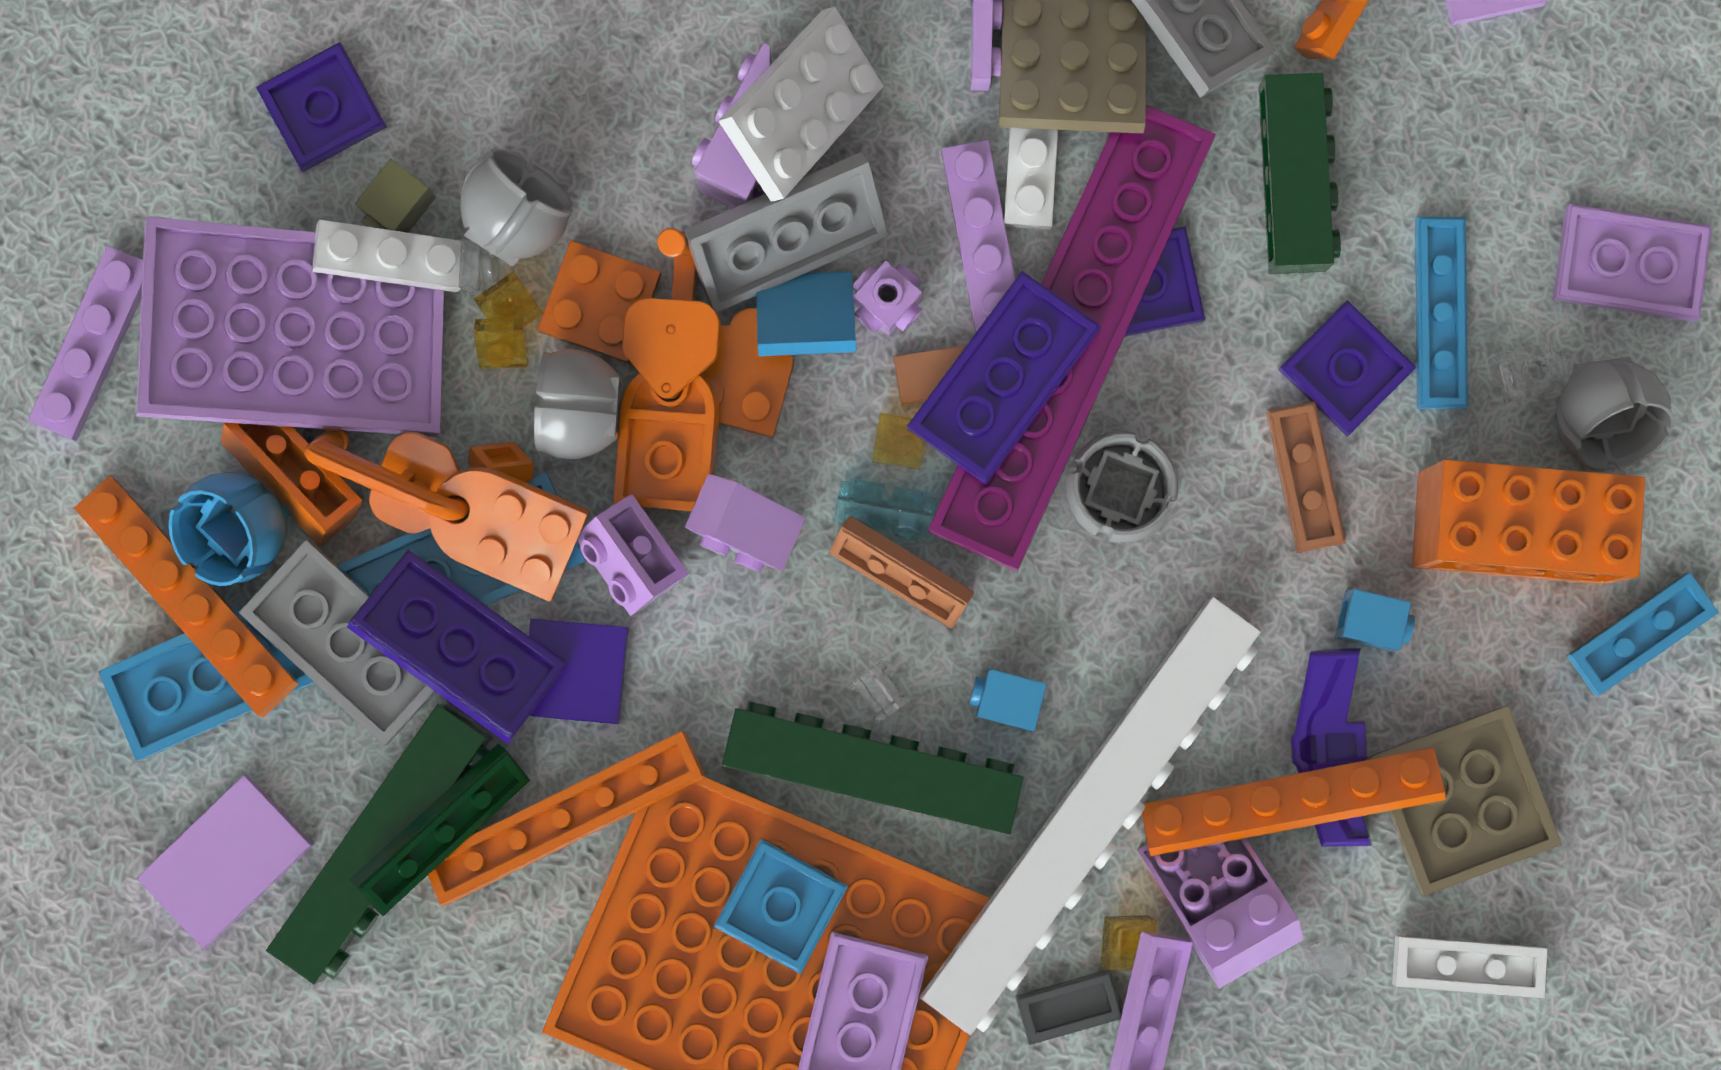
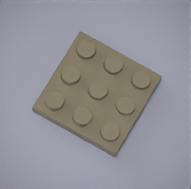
(1073, 65)
(1490, 808)

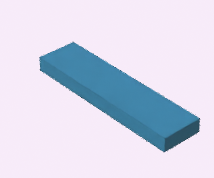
(1441, 313)

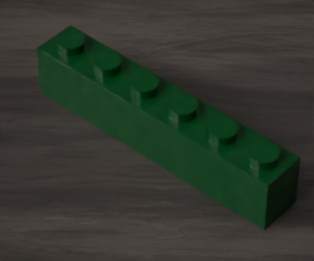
(873, 770)
(333, 908)

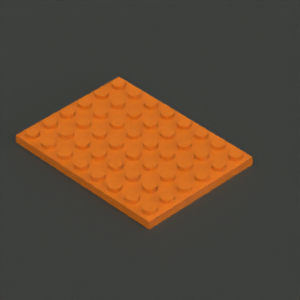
(678, 994)

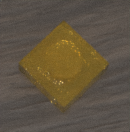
(508, 300)
(501, 343)
(896, 444)
(1122, 938)

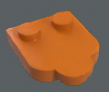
(746, 384)

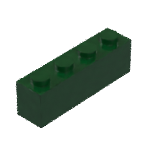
(1297, 173)

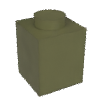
(394, 199)

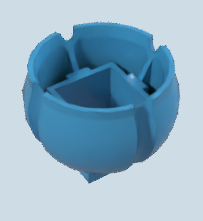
(216, 540)

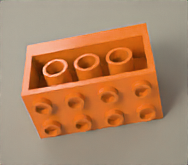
(1528, 522)

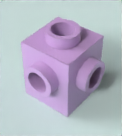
(887, 315)

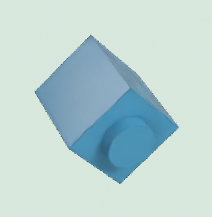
(1375, 620)
(1008, 699)

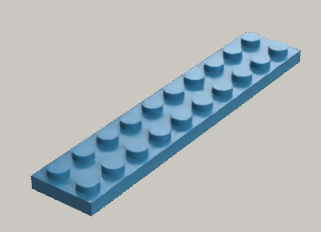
(177, 692)

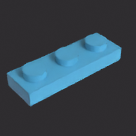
(1642, 634)

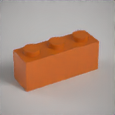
(313, 495)

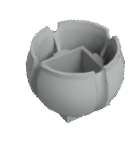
(511, 208)
(578, 404)
(1613, 413)
(1139, 457)

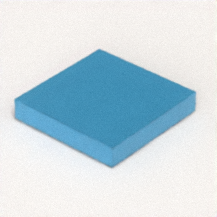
(807, 316)
(781, 906)

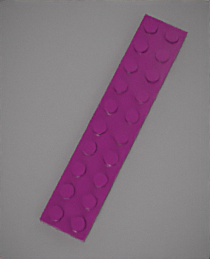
(1104, 274)

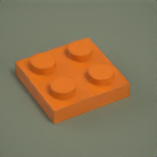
(593, 298)

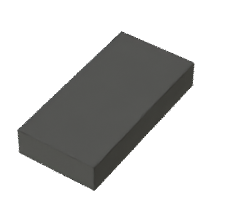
(1069, 1007)

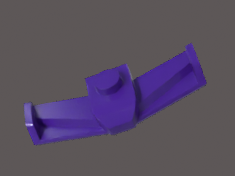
(1326, 737)

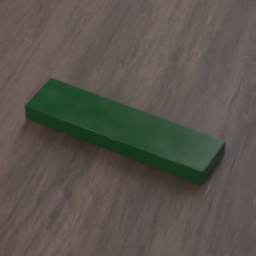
(440, 829)

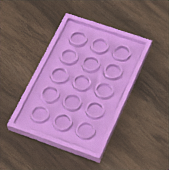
(258, 338)

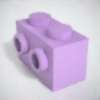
(745, 523)
(630, 555)

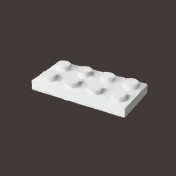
(801, 104)

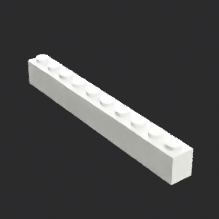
(1089, 817)

